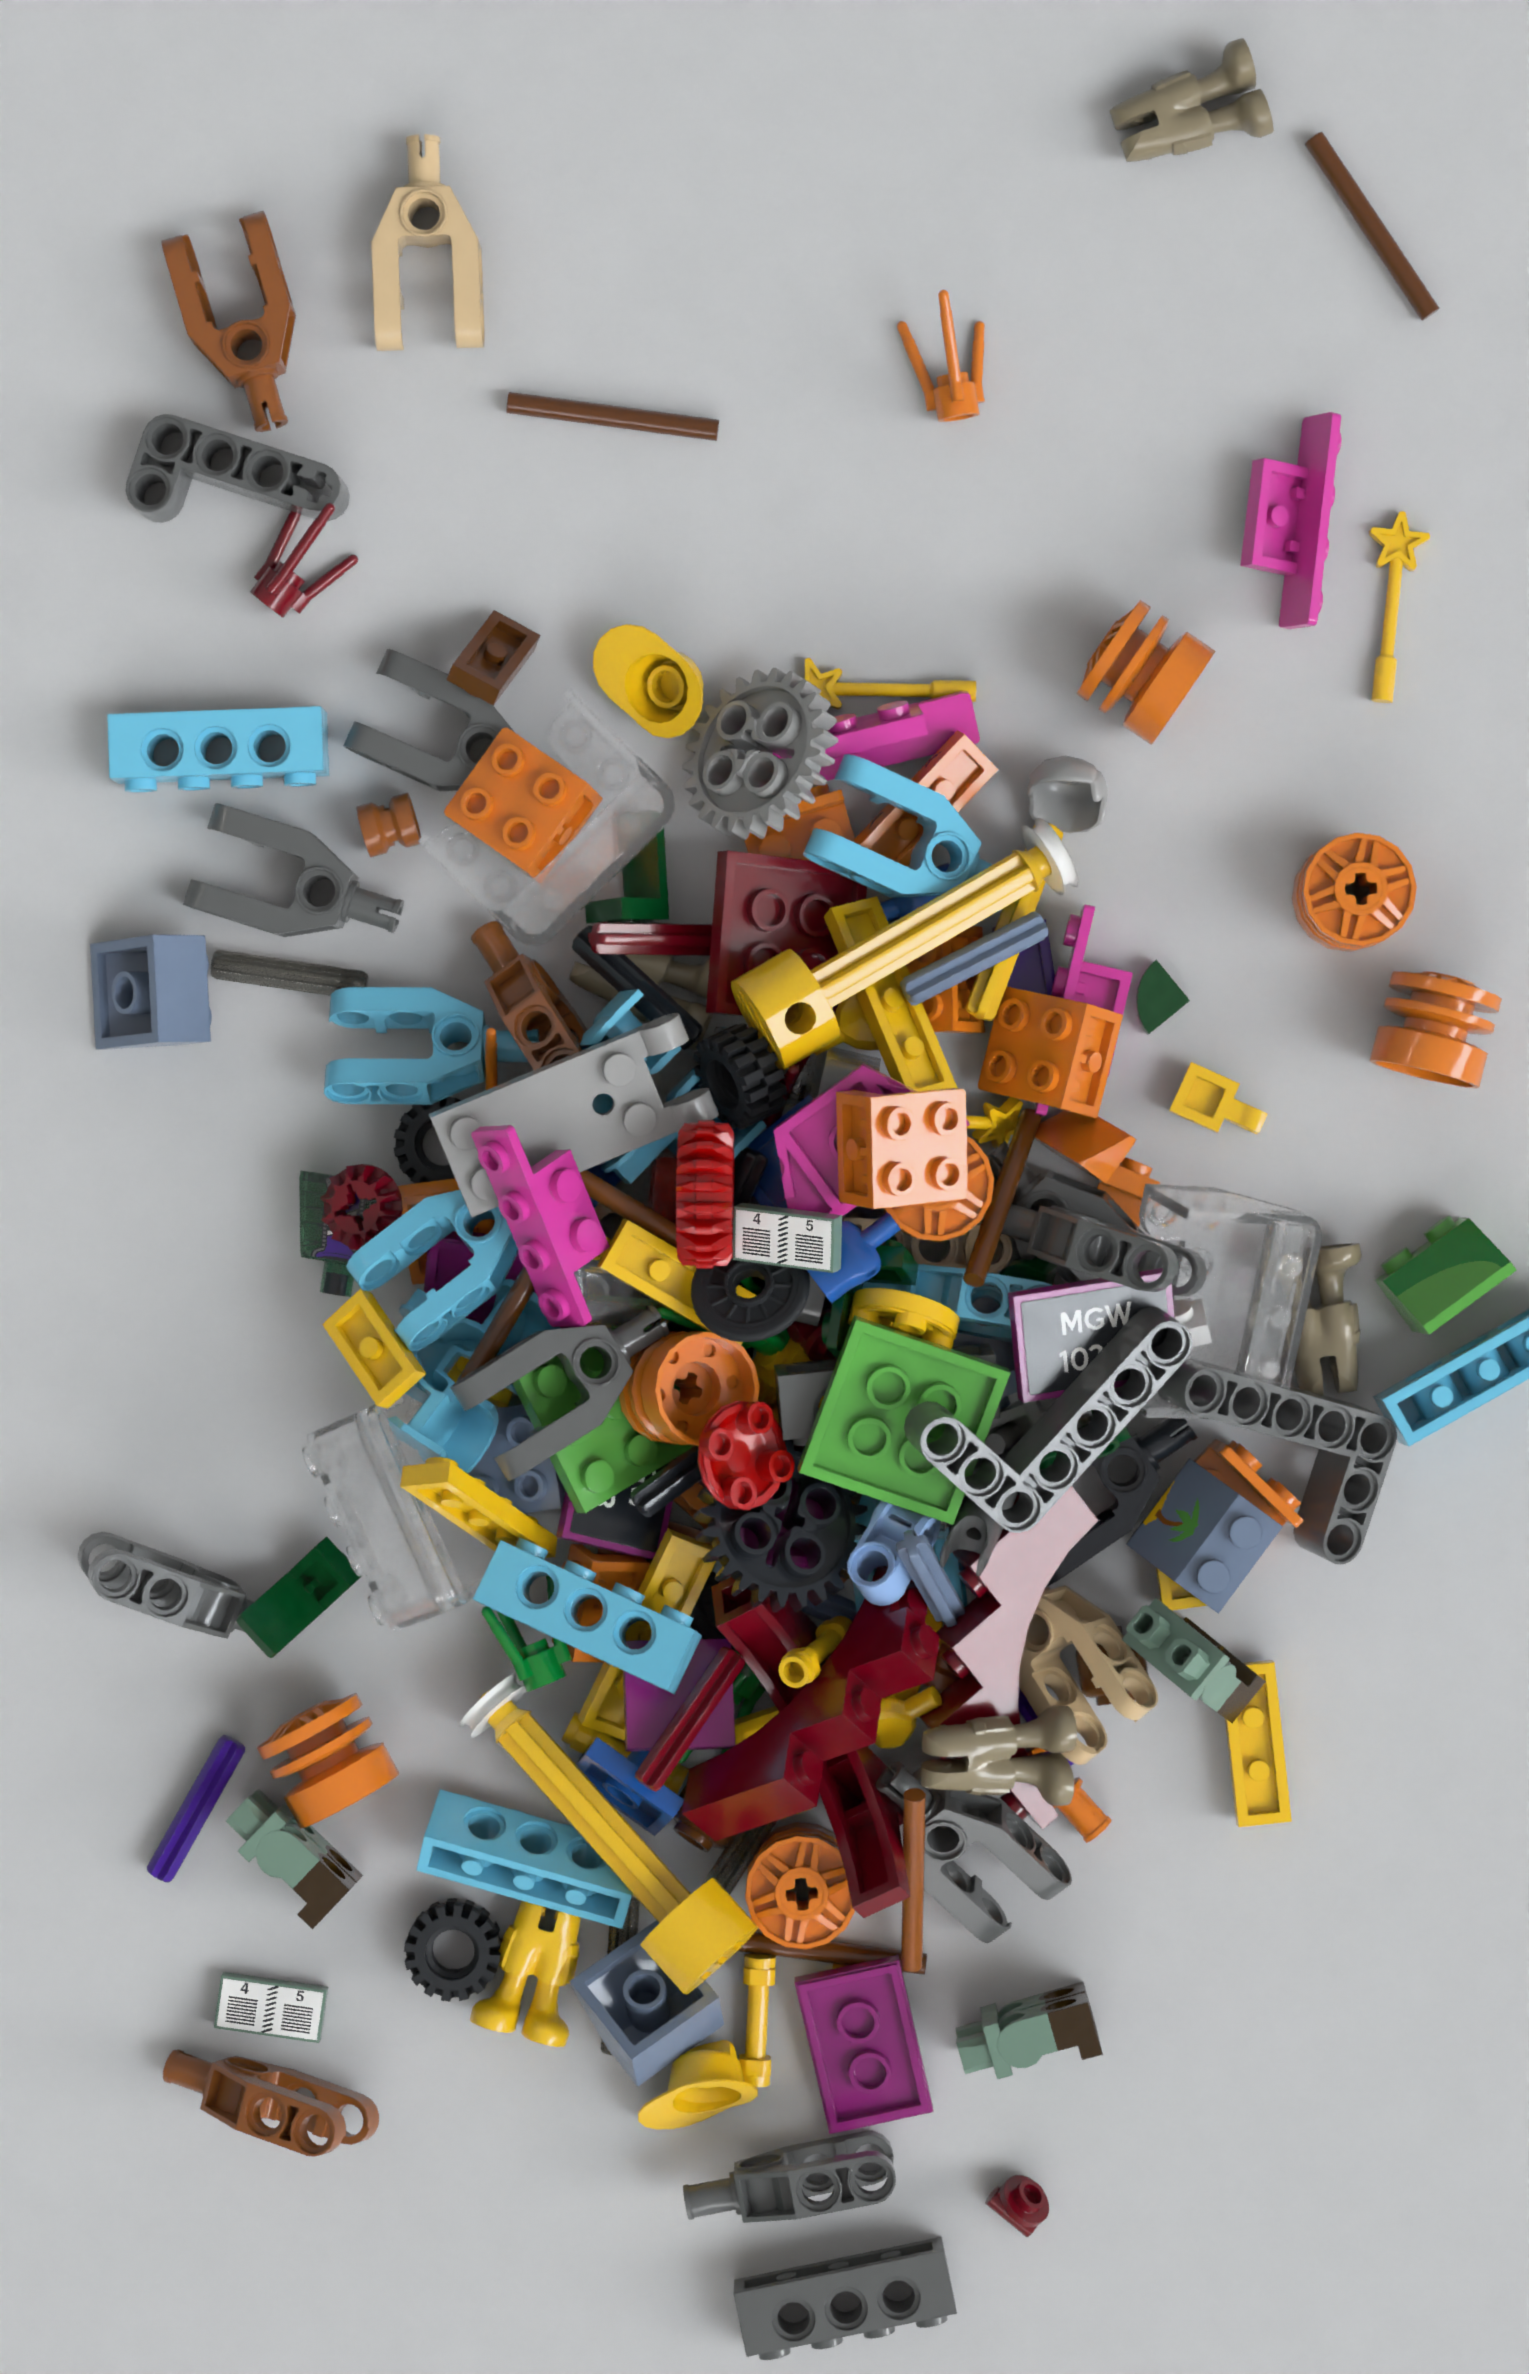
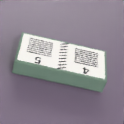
(787, 1237)
(271, 2007)

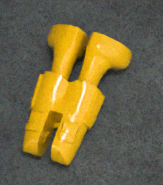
(535, 1952)

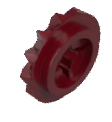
(368, 1183)

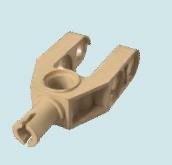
(398, 232)
(1070, 1619)

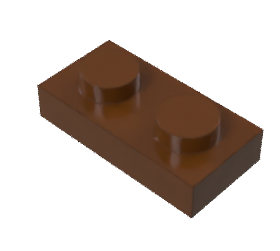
(493, 657)

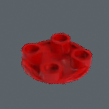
(743, 1455)

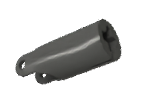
(974, 1532)

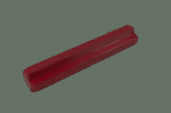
(650, 939)
(690, 1719)

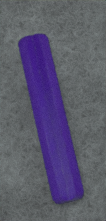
(196, 1808)

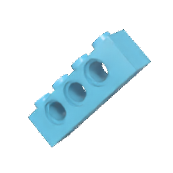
(136, 735)
(1458, 1381)
(507, 1589)
(521, 1859)

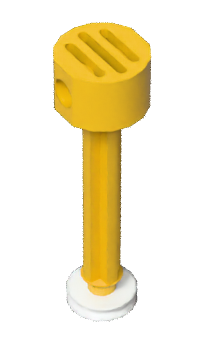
(796, 1003)
(693, 1929)

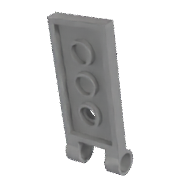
(556, 1110)

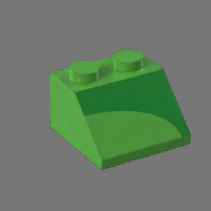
(1443, 1274)

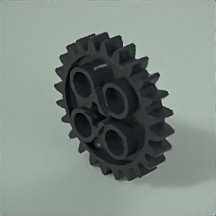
(824, 1542)

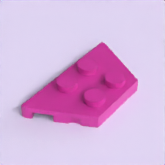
(809, 1143)

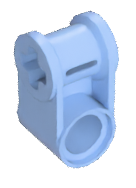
(878, 1549)

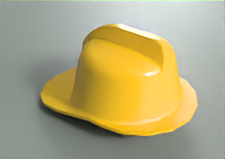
(649, 680)
(699, 2087)

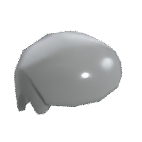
(1067, 794)

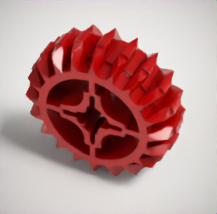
(705, 1194)

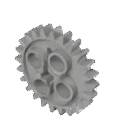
(757, 789)

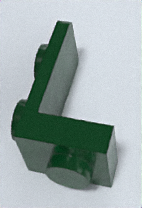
(643, 889)
(896, 1268)
(298, 1598)

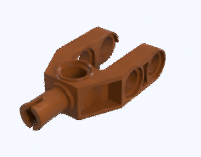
(221, 345)
(528, 999)
(246, 2090)

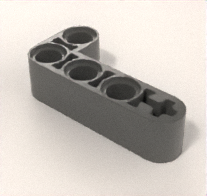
(240, 477)

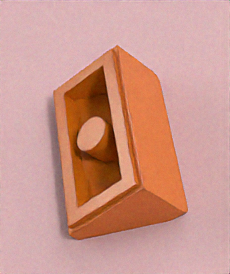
(1086, 1142)

